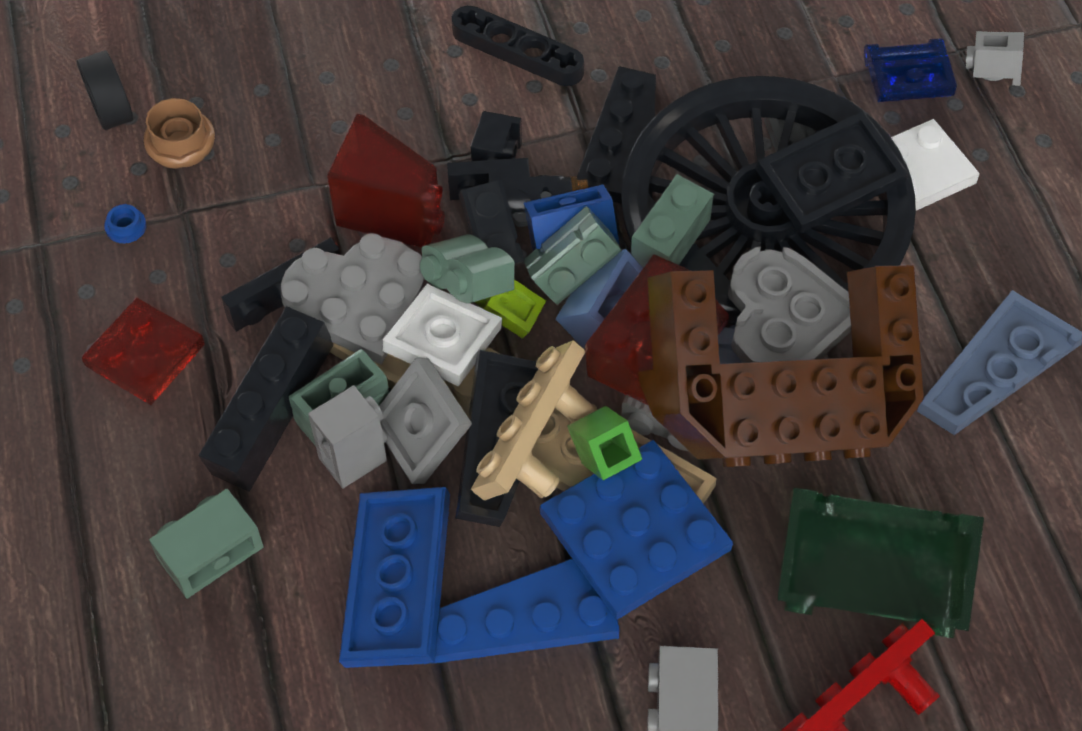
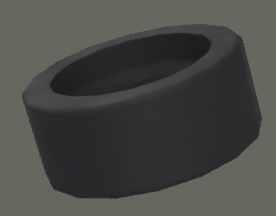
(105, 90)

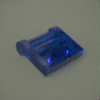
(910, 71)

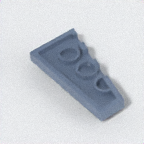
(999, 360)

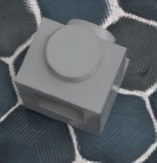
(996, 56)

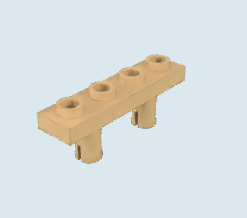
(519, 432)

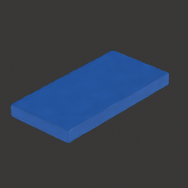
(396, 578)

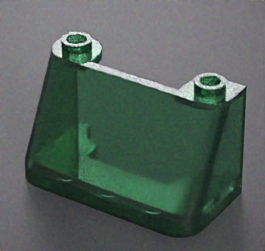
(879, 560)

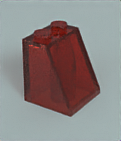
(384, 187)

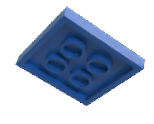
(636, 530)

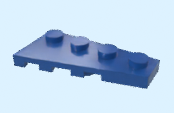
(525, 615)

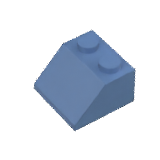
(597, 297)

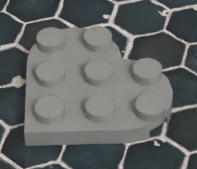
(356, 293)
(785, 308)

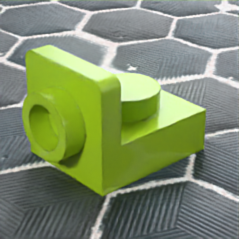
(516, 307)

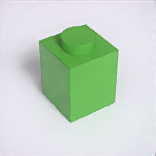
(604, 442)

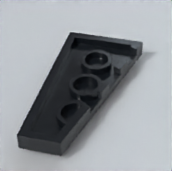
(622, 120)
(493, 399)

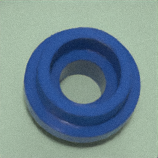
(126, 216)

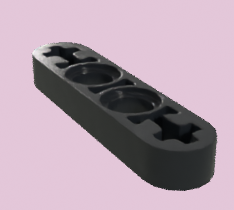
(480, 21)

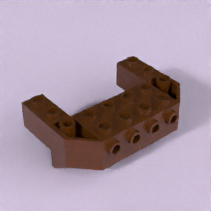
(784, 404)

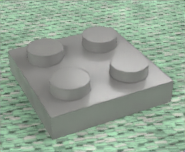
(422, 420)

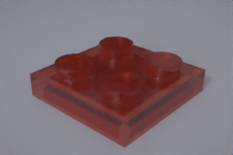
(143, 351)

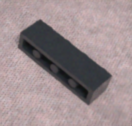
(261, 403)

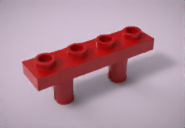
(890, 667)

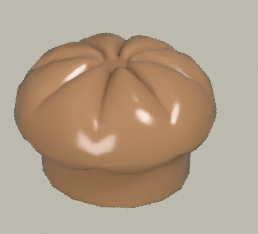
(177, 134)

